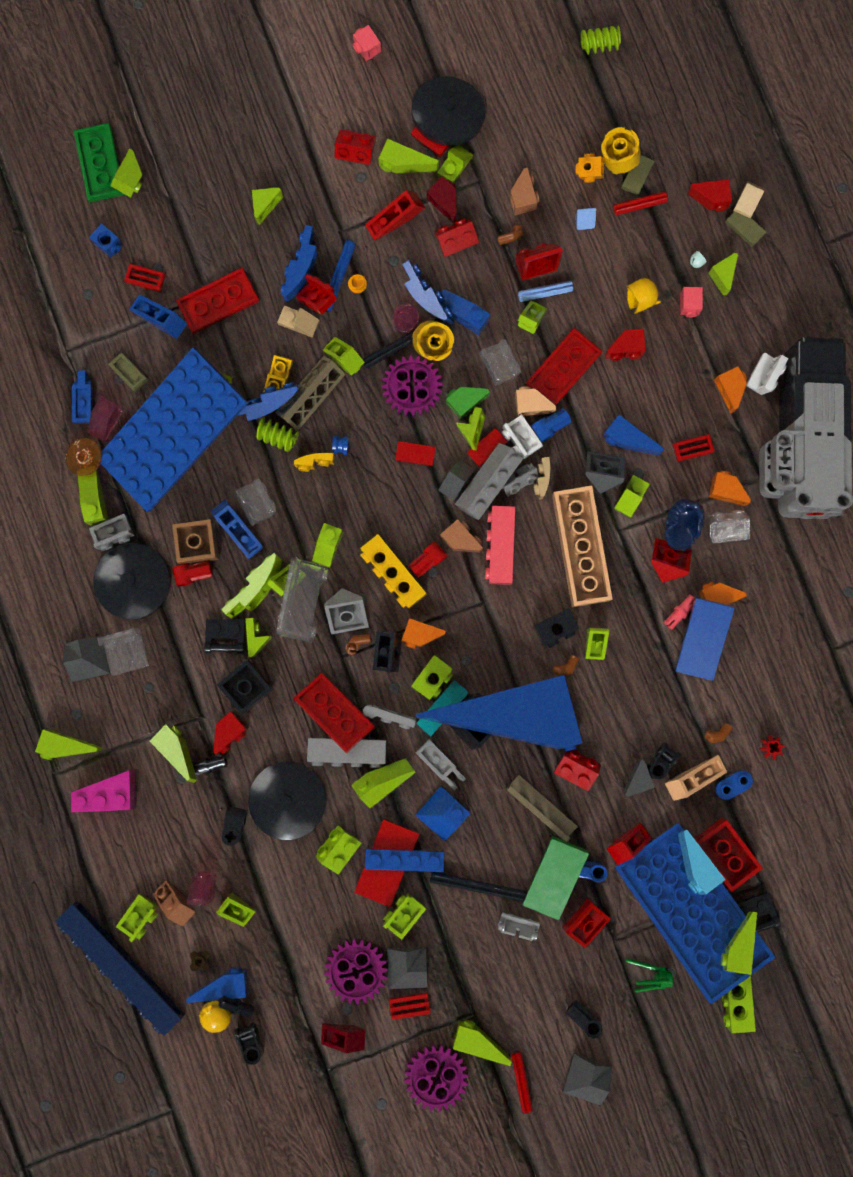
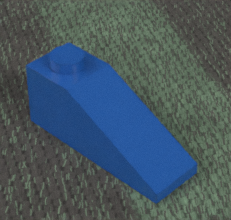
(466, 312)
(158, 316)
(627, 436)
(236, 529)
(229, 984)

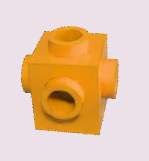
(596, 170)

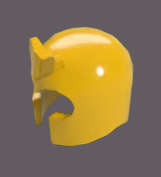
(642, 294)
(214, 1018)

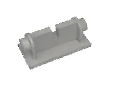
(527, 475)
(510, 923)

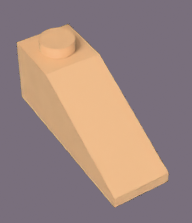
(695, 778)

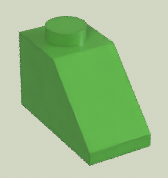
(465, 399)

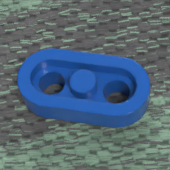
(734, 785)

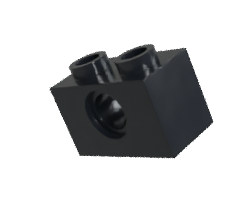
(567, 624)
(387, 651)

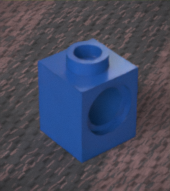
(102, 234)

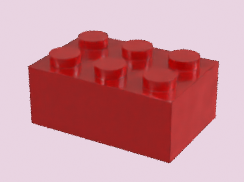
(728, 854)

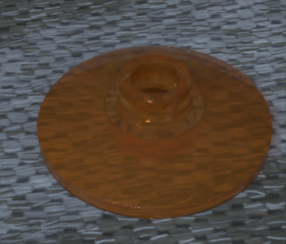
(76, 457)

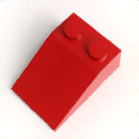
(538, 261)

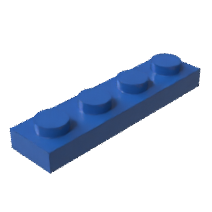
(404, 860)

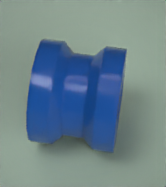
(340, 445)

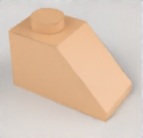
(532, 402)

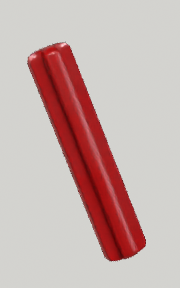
(640, 203)
(521, 1081)

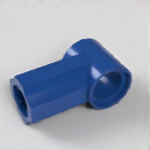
(546, 427)
(587, 871)

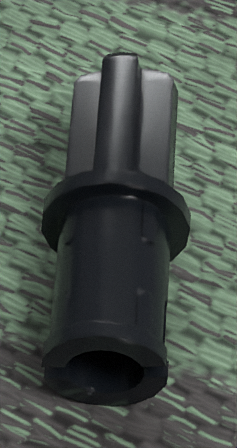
(210, 764)
(236, 1006)

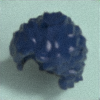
(684, 524)

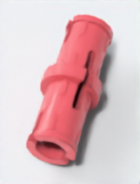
(680, 612)

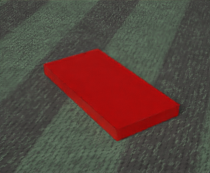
(217, 300)
(564, 366)
(334, 712)
(383, 884)

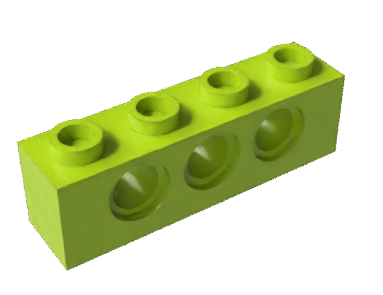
(744, 1020)

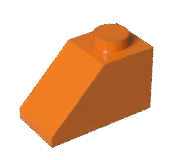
(731, 387)
(728, 489)
(721, 593)
(420, 634)

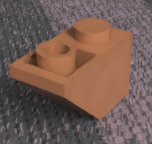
(522, 195)
(459, 538)
(173, 904)

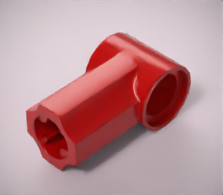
(431, 557)
(187, 574)

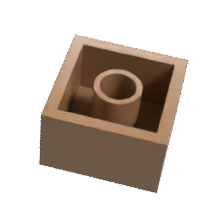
(195, 542)

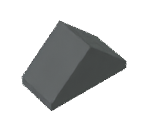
(456, 479)
(639, 780)

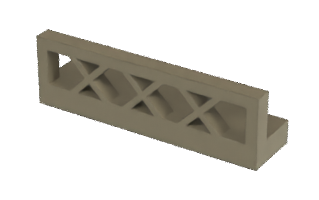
(318, 375)
(541, 807)

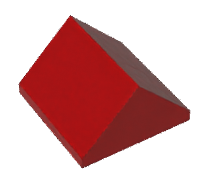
(586, 923)

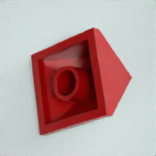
(668, 562)

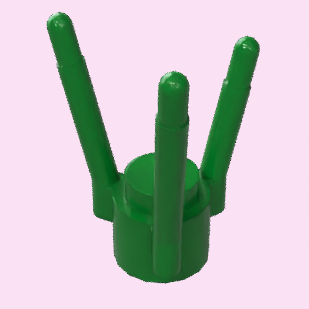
(662, 979)

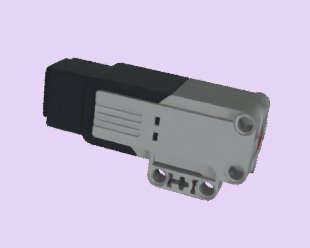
(813, 446)

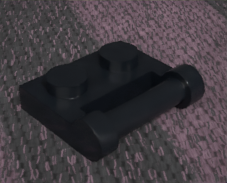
(225, 630)
(763, 906)

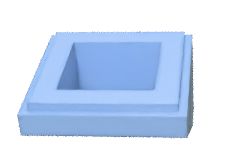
(585, 218)

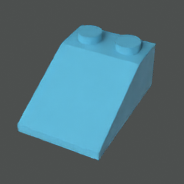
(698, 867)

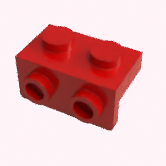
(354, 146)
(456, 237)
(316, 294)
(578, 769)

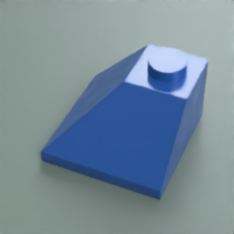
(443, 813)

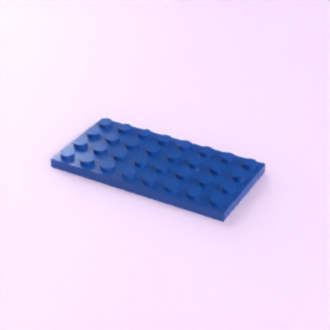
(172, 429)
(690, 923)

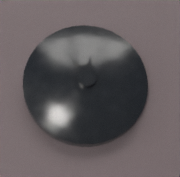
(448, 111)
(132, 581)
(287, 800)

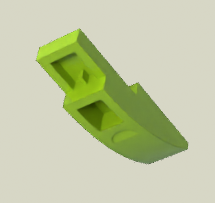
(253, 594)

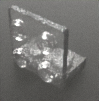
(124, 651)

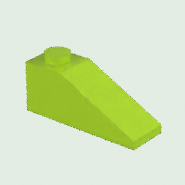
(403, 159)
(92, 499)
(55, 744)
(175, 750)
(380, 782)
(740, 950)
(476, 1042)

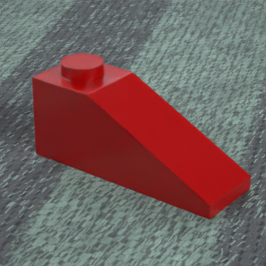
(395, 214)

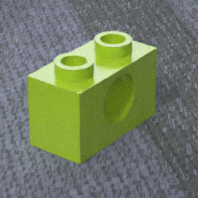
(434, 666)

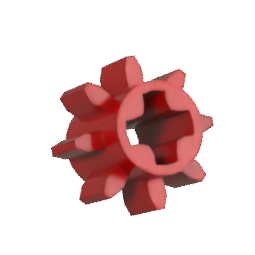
(765, 747)

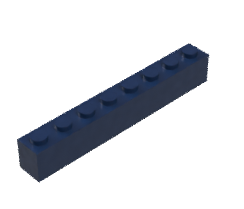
(120, 968)

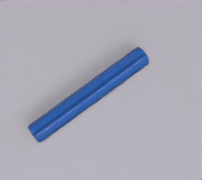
(341, 267)

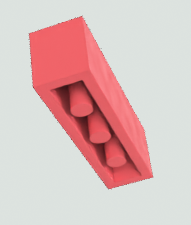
(501, 545)

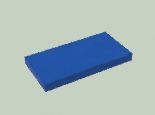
(704, 638)

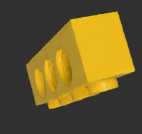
(377, 546)

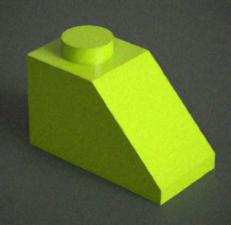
(128, 175)
(343, 356)
(327, 545)

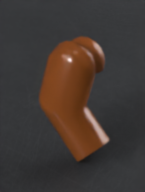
(512, 236)
(355, 642)
(566, 669)
(718, 736)

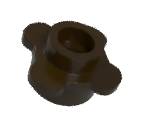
(203, 956)

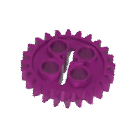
(428, 385)
(362, 987)
(452, 1084)

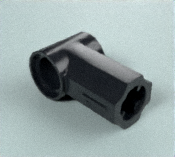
(583, 1018)

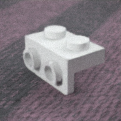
(766, 373)
(522, 437)

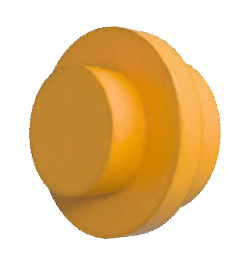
(357, 283)

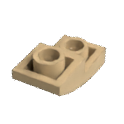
(542, 483)

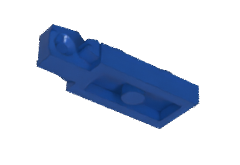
(82, 398)

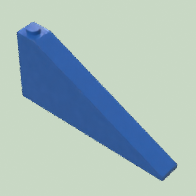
(529, 713)

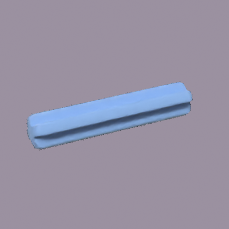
(545, 291)

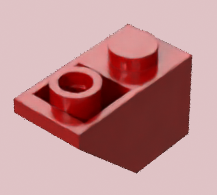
(629, 344)
(227, 731)

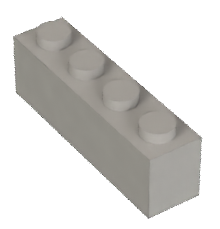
(489, 481)
(365, 752)

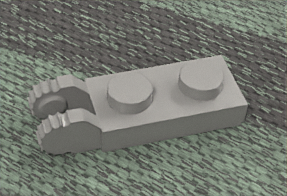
(388, 716)
(439, 763)

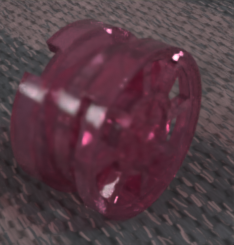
(406, 318)

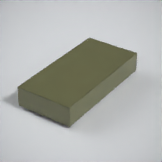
(637, 176)
(745, 228)
(128, 372)

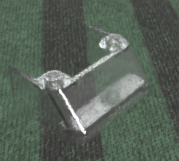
(301, 600)

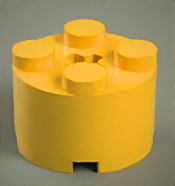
(621, 150)
(443, 341)

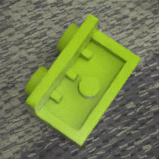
(337, 849)
(404, 916)
(137, 917)

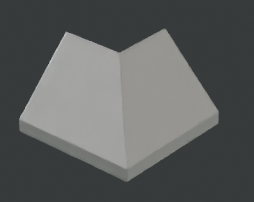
(345, 612)

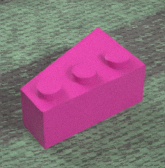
(107, 795)

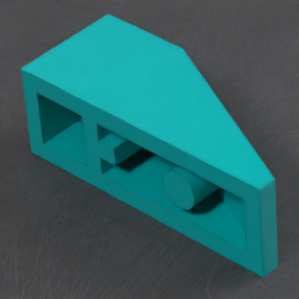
(453, 694)

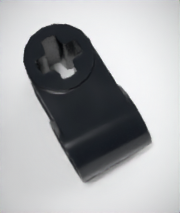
(663, 760)
(233, 821)
(248, 1039)

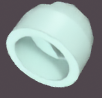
(697, 260)

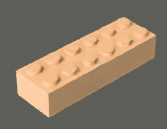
(582, 546)

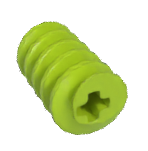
(603, 39)
(275, 435)

